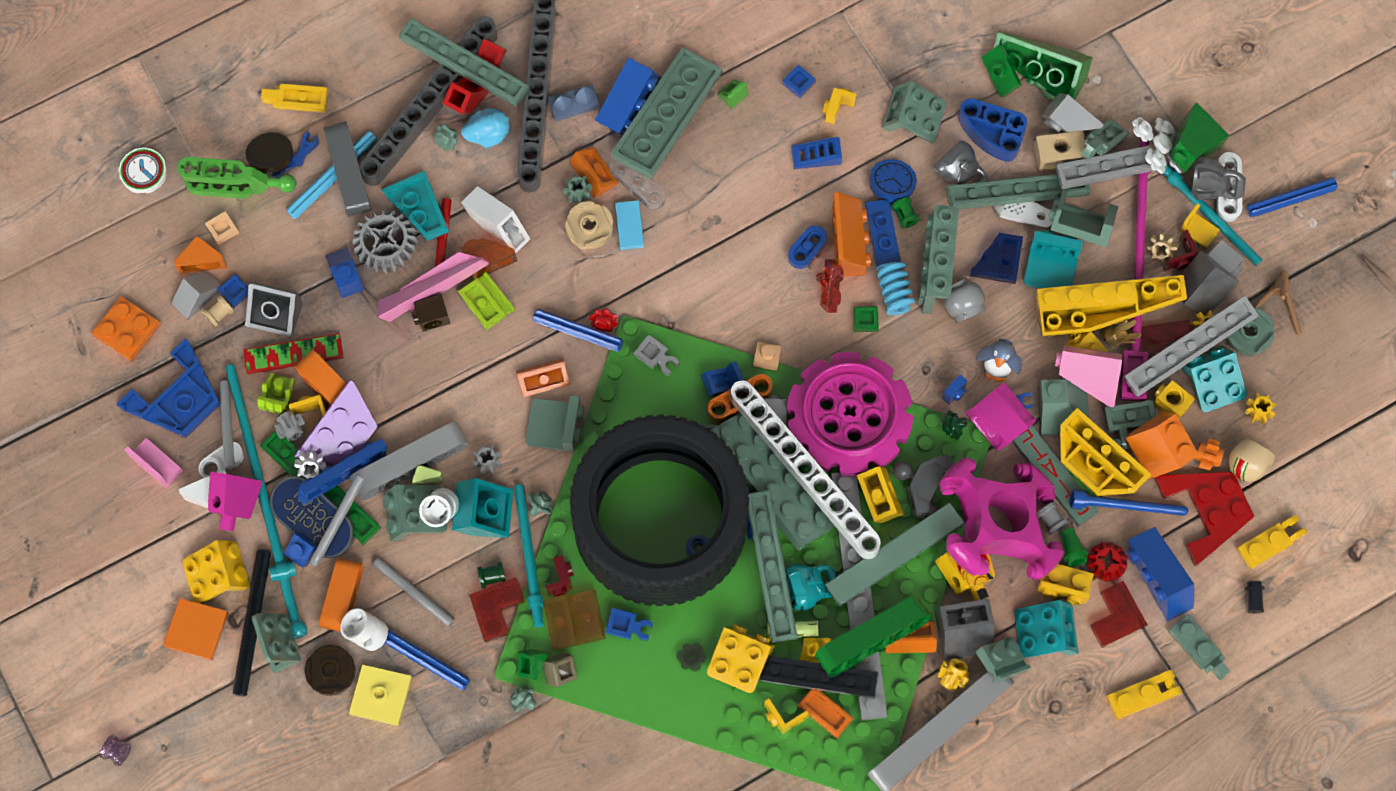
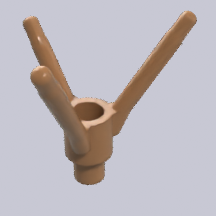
(1281, 289)

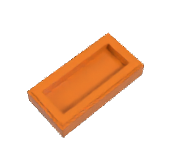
(825, 712)

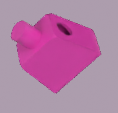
(232, 497)

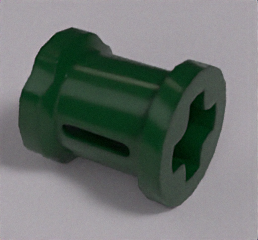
(491, 575)

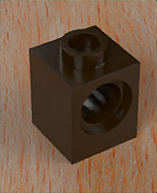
(430, 313)

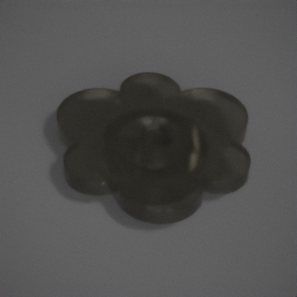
(695, 651)

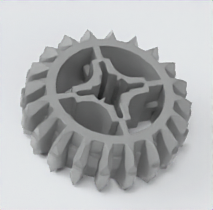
(376, 256)

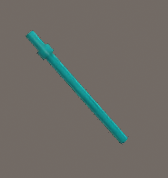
(1176, 179)
(535, 600)

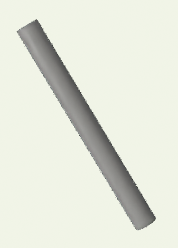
(226, 425)
(337, 520)
(413, 592)

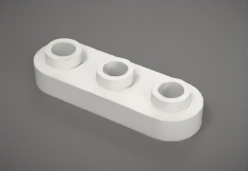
(1221, 202)

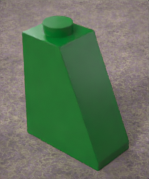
(1197, 138)

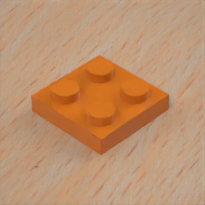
(126, 328)

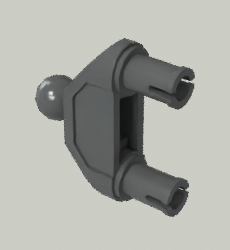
(922, 483)

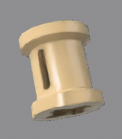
(217, 311)

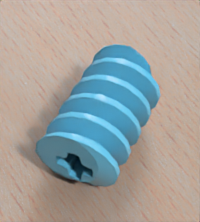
(894, 288)

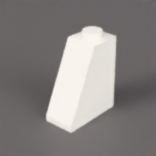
(496, 219)

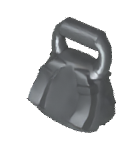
(959, 165)
(1213, 181)

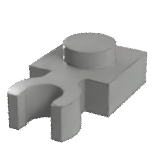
(654, 353)

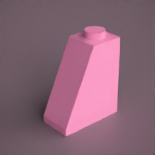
(1091, 371)

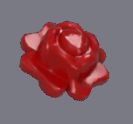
(603, 320)

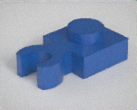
(624, 623)

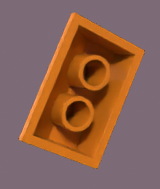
(850, 234)

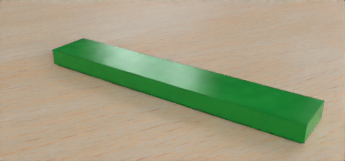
(284, 455)

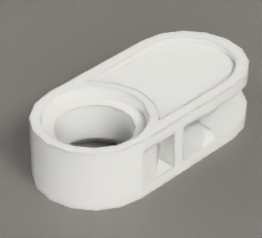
(217, 458)

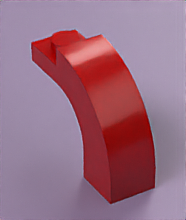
(465, 94)

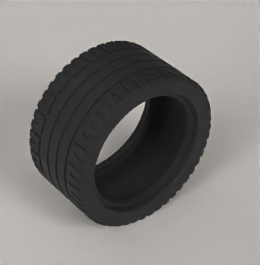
(663, 440)

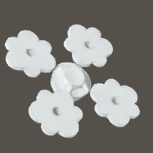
(1162, 142)

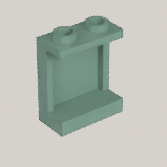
(1081, 222)

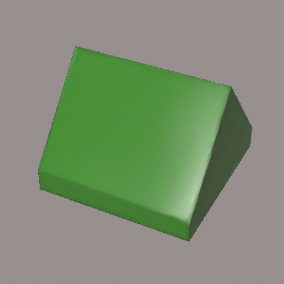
(734, 93)

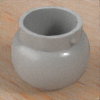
(965, 301)

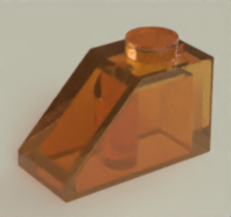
(495, 253)

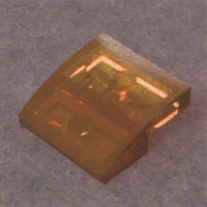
(574, 619)

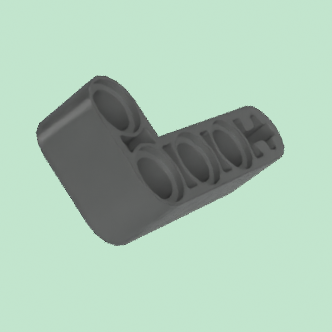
(347, 168)

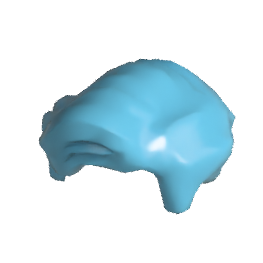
(486, 128)

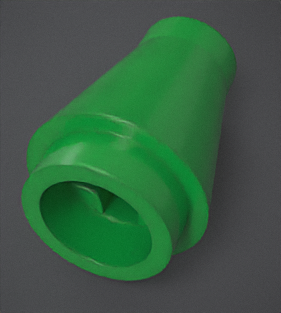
(1074, 551)

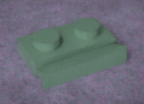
(1003, 659)

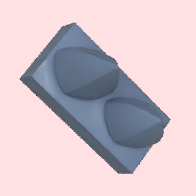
(574, 103)

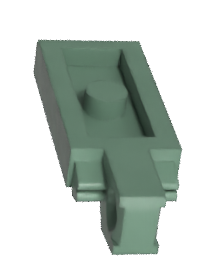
(1104, 139)
(1199, 647)

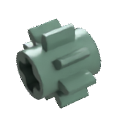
(577, 183)

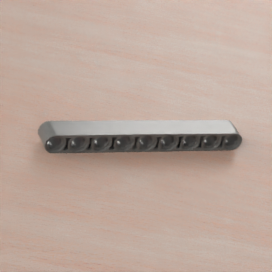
(539, 101)
(419, 108)

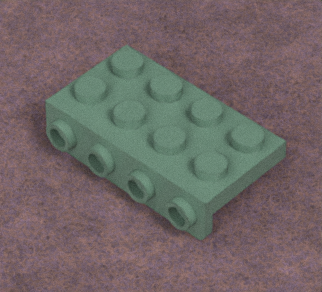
(938, 256)

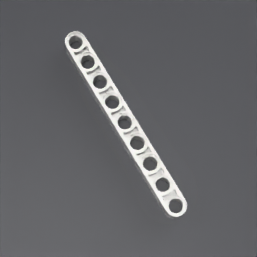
(807, 480)

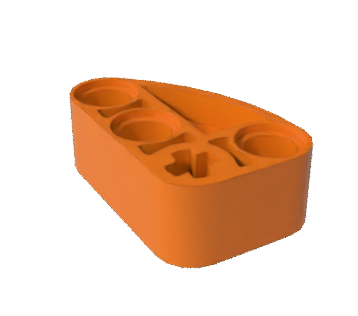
(320, 377)

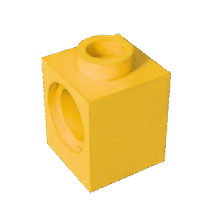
(1183, 398)

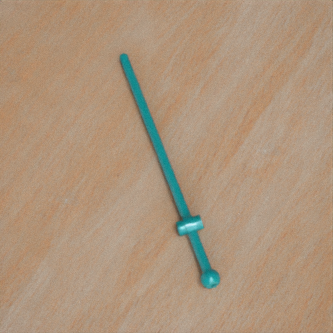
(281, 570)

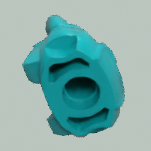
(807, 584)

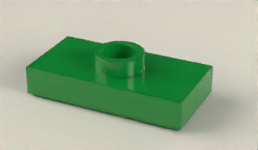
(1001, 71)

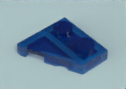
(1000, 260)

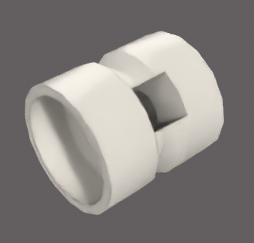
(439, 507)
(364, 629)

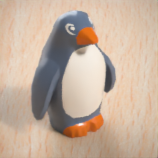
(999, 360)

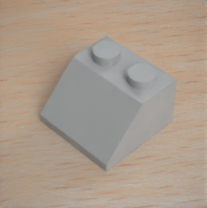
(1069, 115)

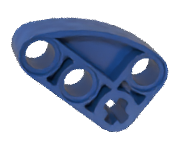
(993, 135)

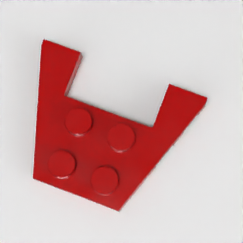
(1218, 503)

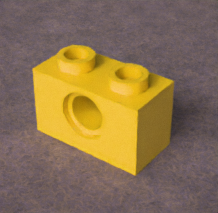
(880, 494)

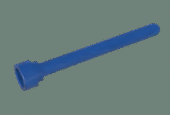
(1080, 499)

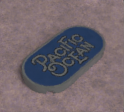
(311, 518)

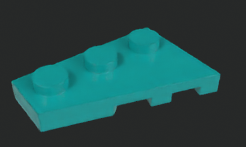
(418, 204)

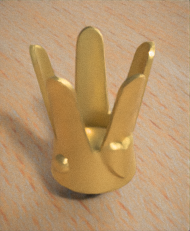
(1116, 335)

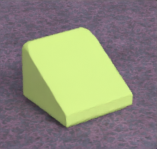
(427, 476)

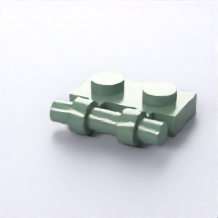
(1127, 417)

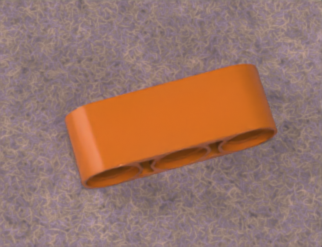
(724, 400)
(341, 593)

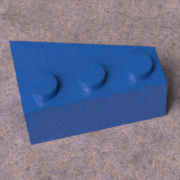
(627, 96)
(1162, 573)

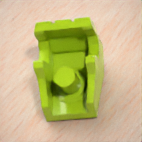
(276, 394)

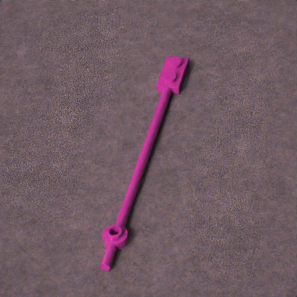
(1134, 358)

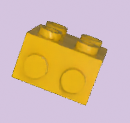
(215, 570)
(740, 658)

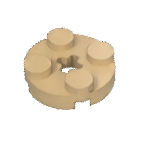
(584, 237)

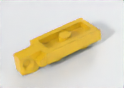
(296, 97)

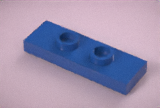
(882, 232)

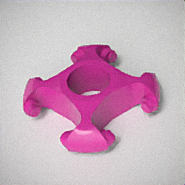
(1018, 504)

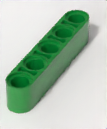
(872, 636)

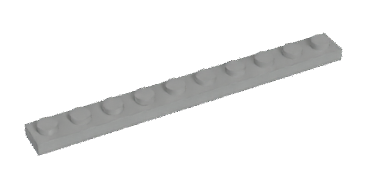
(860, 607)

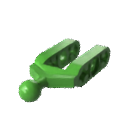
(255, 180)

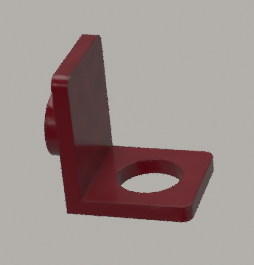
(1184, 260)

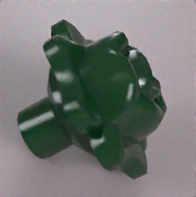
(953, 425)

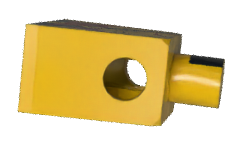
(961, 580)

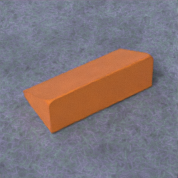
(590, 164)
(543, 377)
(919, 641)

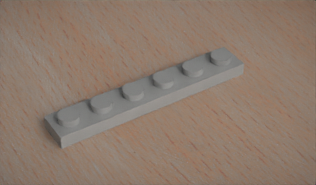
(1190, 346)

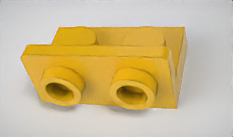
(1067, 584)

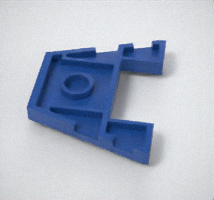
(181, 405)

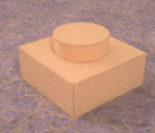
(221, 228)
(767, 356)

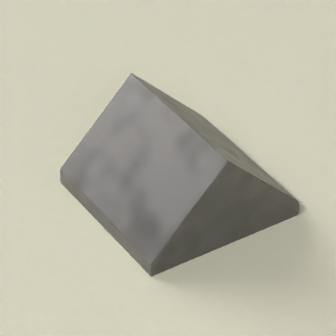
(1206, 284)
(272, 309)

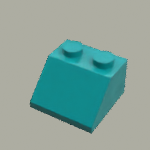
(483, 509)

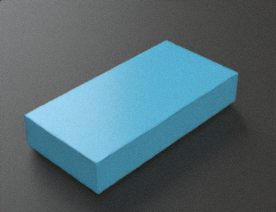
(629, 225)

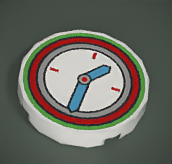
(143, 170)

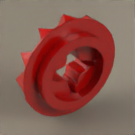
(1097, 566)

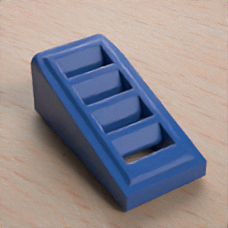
(827, 160)

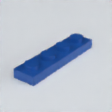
(335, 475)

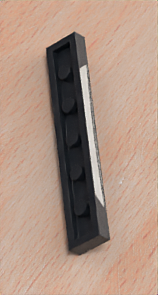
(813, 676)

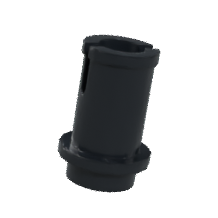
(1255, 596)

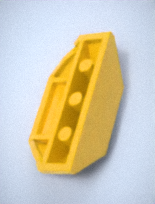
(1098, 458)

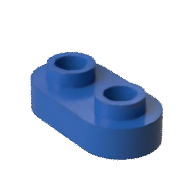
(806, 248)

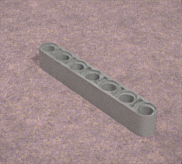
(937, 731)

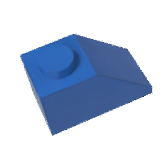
(344, 272)

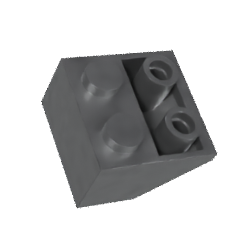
(964, 628)

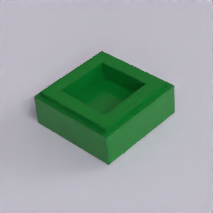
(866, 319)

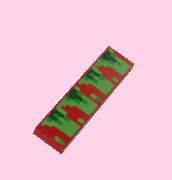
(290, 353)

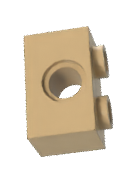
(1048, 157)

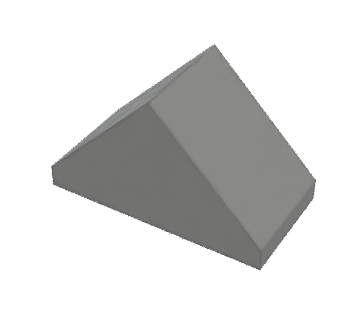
(195, 293)

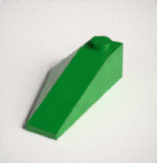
(1046, 65)

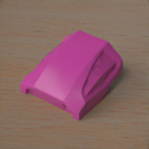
(1000, 417)

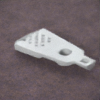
(1029, 213)

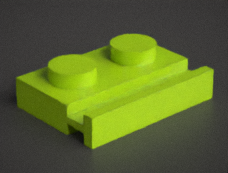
(486, 301)

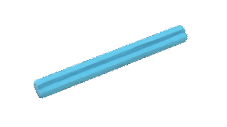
(311, 194)

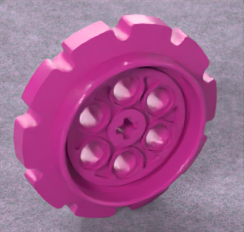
(822, 384)

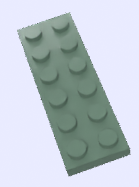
(666, 113)
(794, 508)

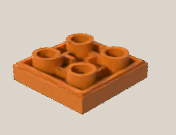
(195, 629)

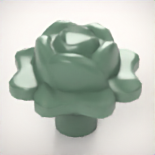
(445, 137)
(539, 503)
(522, 698)

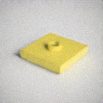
(380, 695)

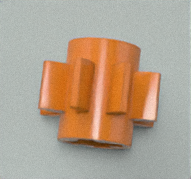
(1209, 454)

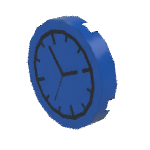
(892, 180)

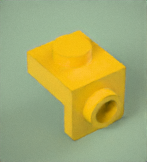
(839, 96)
(1085, 340)

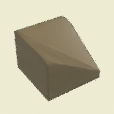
(559, 670)

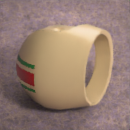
(1250, 460)

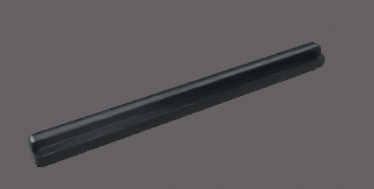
(249, 633)

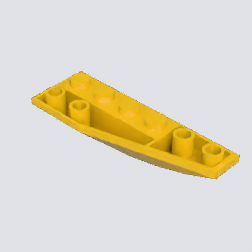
(1104, 304)

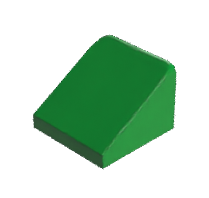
(530, 663)

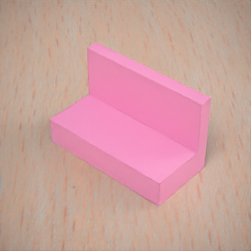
(155, 462)

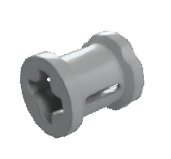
(1052, 518)

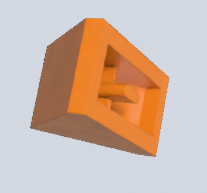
(199, 257)

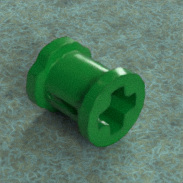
(905, 212)

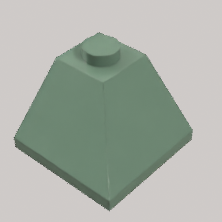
(1057, 402)

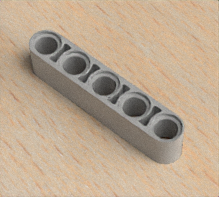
(404, 462)

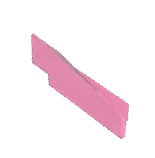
(430, 284)

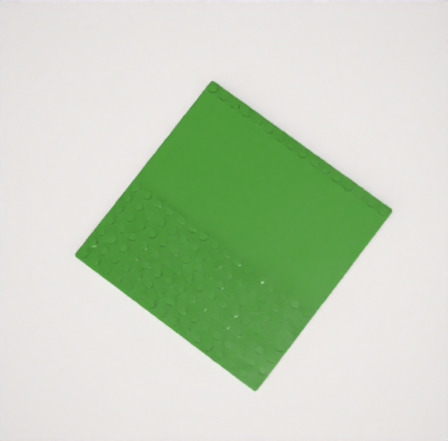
(652, 516)

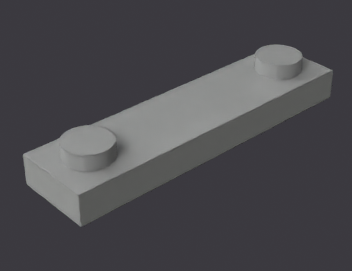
(1103, 168)

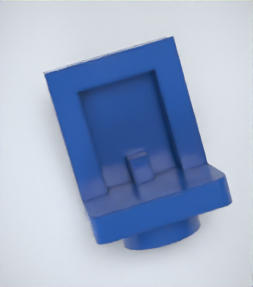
(721, 379)

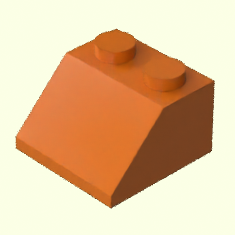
(1161, 444)

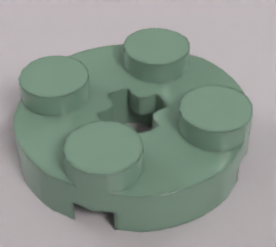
(1255, 344)

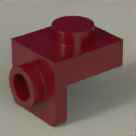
(564, 571)

